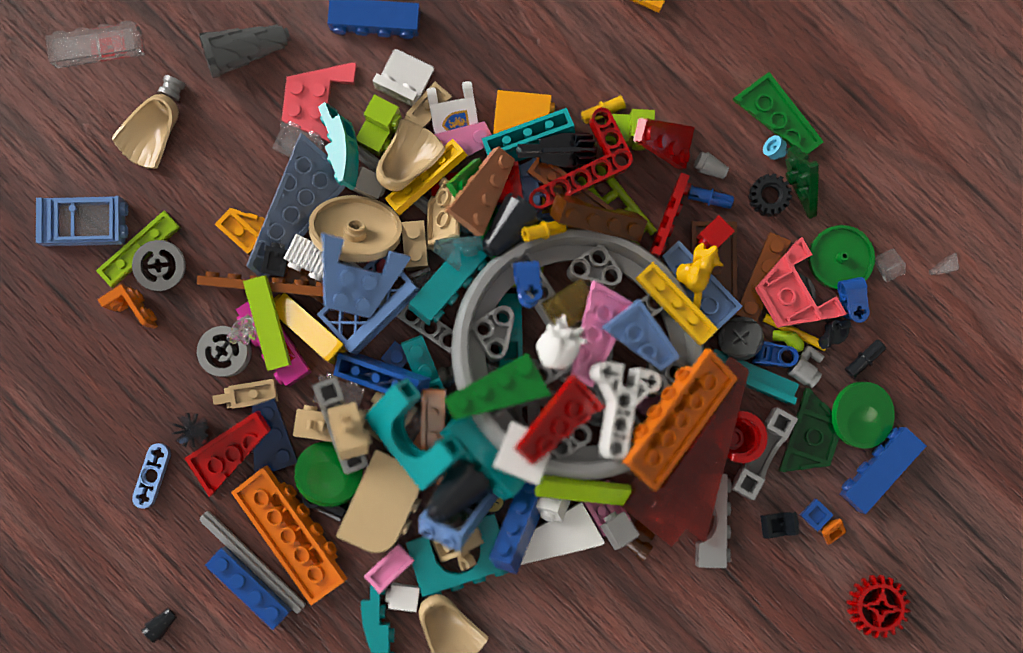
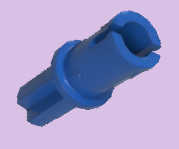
(711, 197)

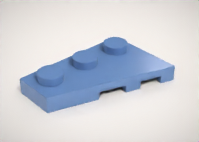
(642, 335)

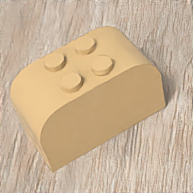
(380, 505)

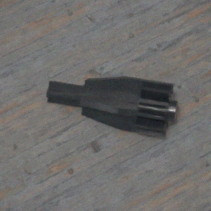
(562, 150)
(191, 430)

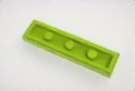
(120, 264)
(267, 322)
(583, 490)

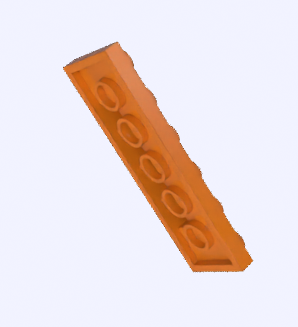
(678, 418)
(291, 534)

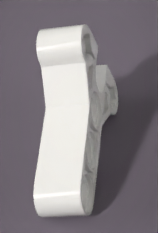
(611, 389)

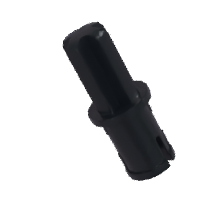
(865, 358)

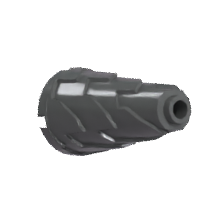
(238, 47)

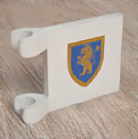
(452, 113)

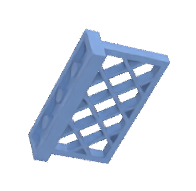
(378, 320)

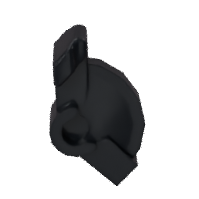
(835, 333)

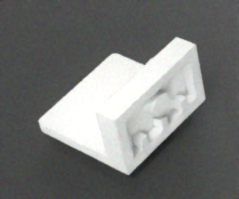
(403, 77)

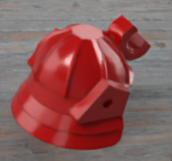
(748, 438)

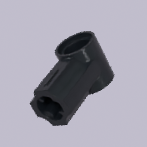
(335, 512)

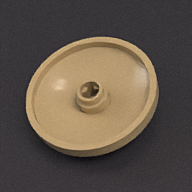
(363, 223)

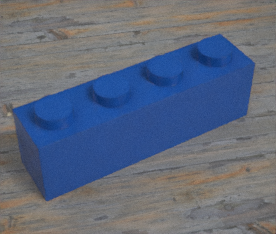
(374, 17)
(375, 373)
(882, 469)
(516, 530)
(248, 587)

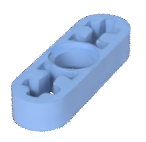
(151, 457)

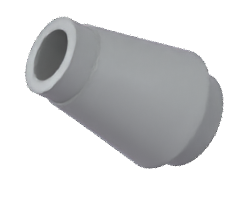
(710, 165)

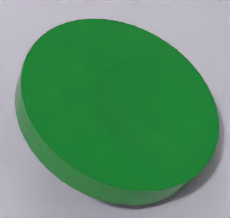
(841, 255)
(863, 415)
(322, 478)

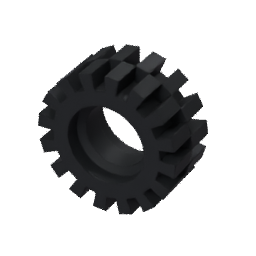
(770, 208)

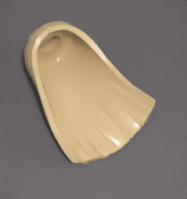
(147, 131)
(408, 155)
(448, 628)

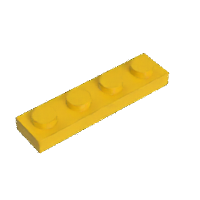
(404, 198)
(676, 304)

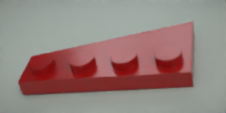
(666, 140)
(562, 415)

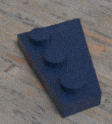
(276, 447)

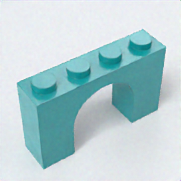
(388, 422)
(434, 577)

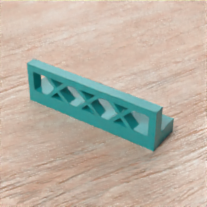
(766, 382)

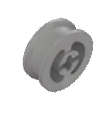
(161, 282)
(209, 340)

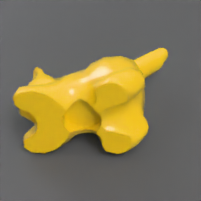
(697, 274)

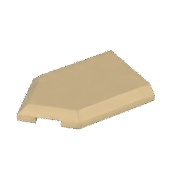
(439, 223)

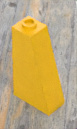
(308, 328)

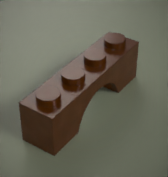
(582, 215)

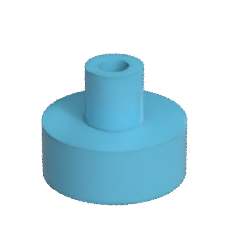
(775, 147)

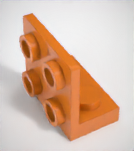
(124, 297)

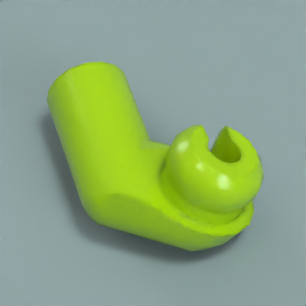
(790, 338)

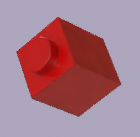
(715, 233)

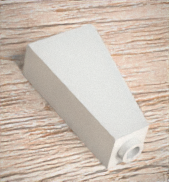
(560, 538)

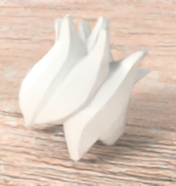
(559, 345)

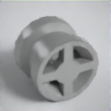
(171, 87)

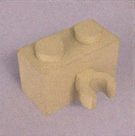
(415, 245)
(311, 424)
(348, 430)
(465, 559)

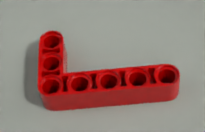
(588, 171)

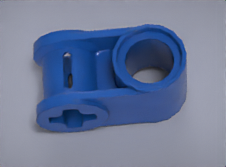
(527, 279)
(854, 298)
(772, 355)

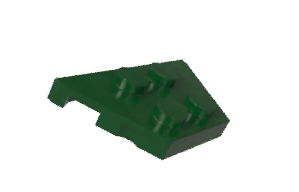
(803, 178)
(812, 437)

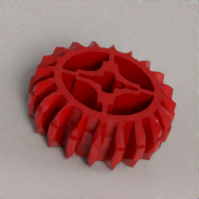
(878, 597)

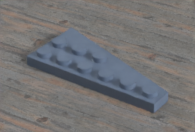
(302, 188)

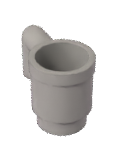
(804, 370)

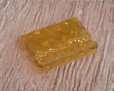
(568, 302)

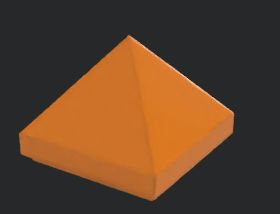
(833, 530)

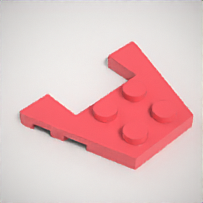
(308, 91)
(788, 297)

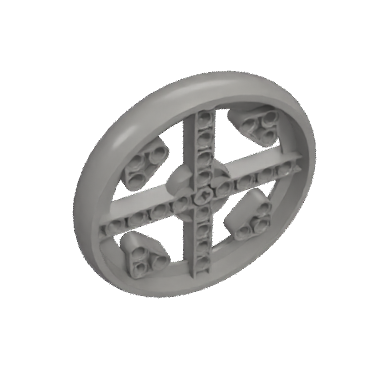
(497, 277)

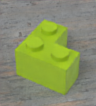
(380, 124)
(627, 126)

